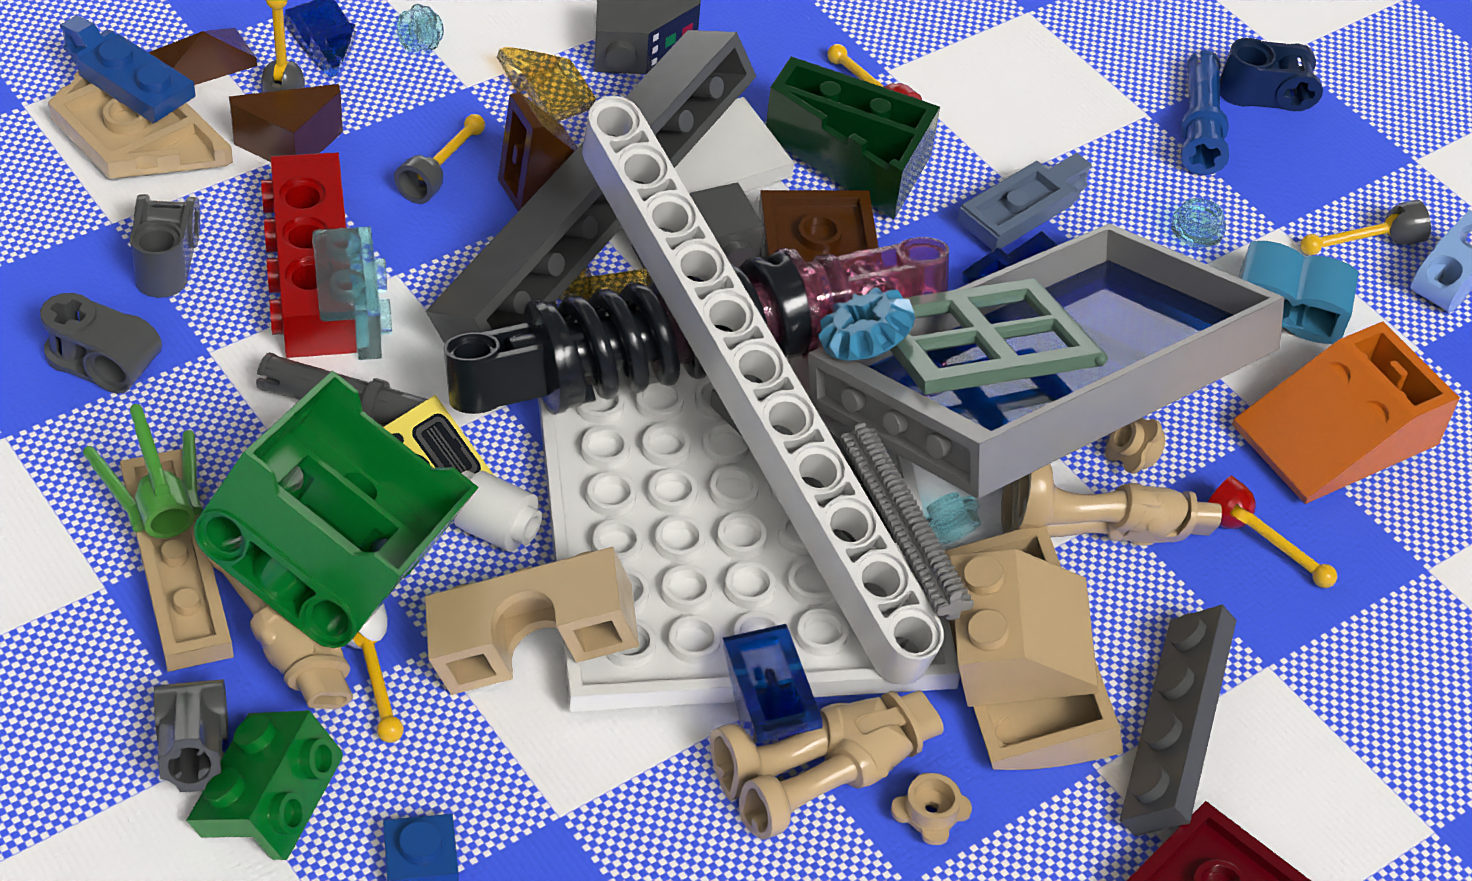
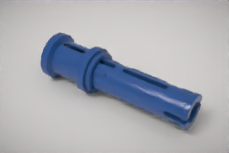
(1204, 124)

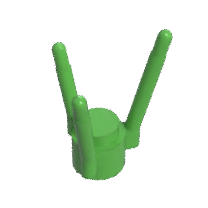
(163, 502)

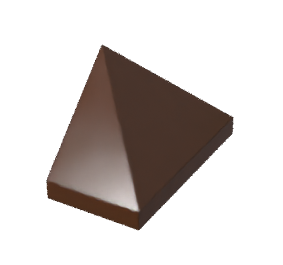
(208, 55)

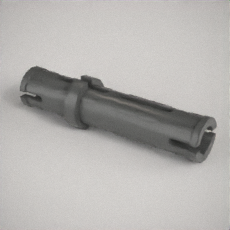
(297, 379)

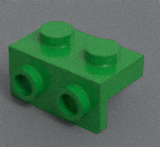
(268, 781)

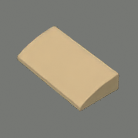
(1043, 730)

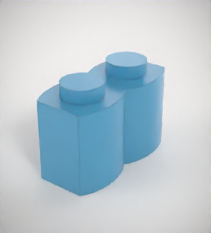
(1314, 288)

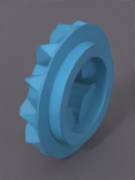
(852, 329)

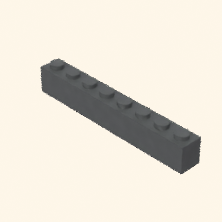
(569, 215)

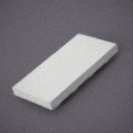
(735, 151)

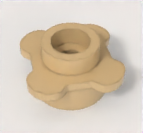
(1136, 445)
(936, 792)

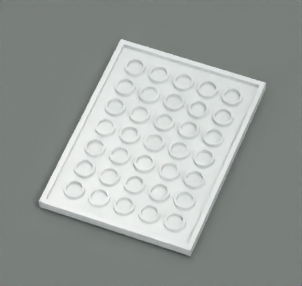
(700, 548)

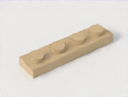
(180, 585)

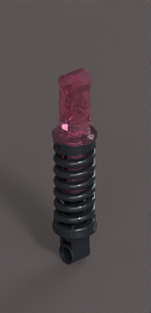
(554, 354)

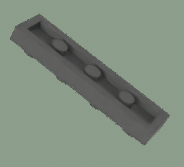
(1178, 722)

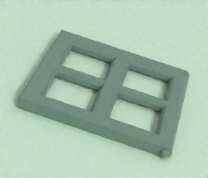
(1003, 361)

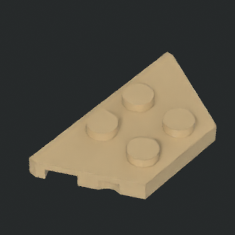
(129, 144)

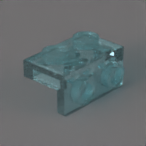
(350, 285)

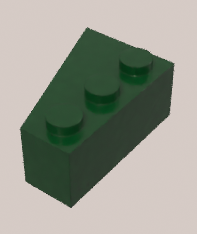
(853, 130)

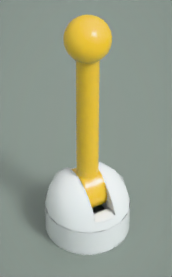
(389, 728)

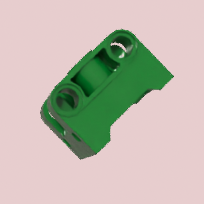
(328, 514)

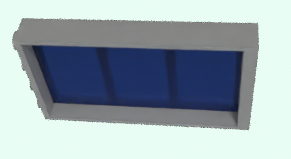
(1149, 308)

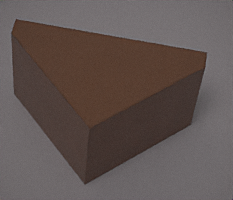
(287, 120)
(531, 149)

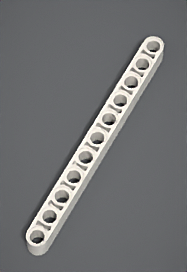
(759, 406)

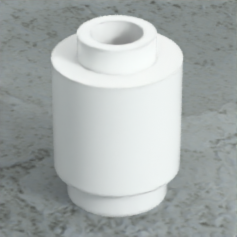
(500, 512)

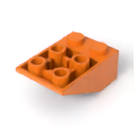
(1349, 413)

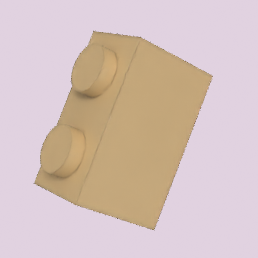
(1025, 630)

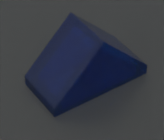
(770, 684)

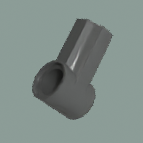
(190, 732)

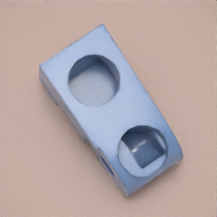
(1447, 271)

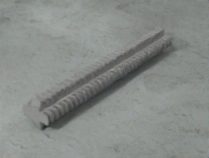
(906, 522)

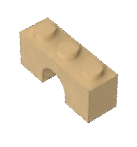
(481, 623)

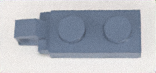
(1024, 201)

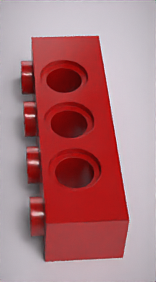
(305, 198)

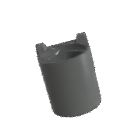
(163, 244)
(102, 346)

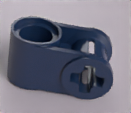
(1266, 71)

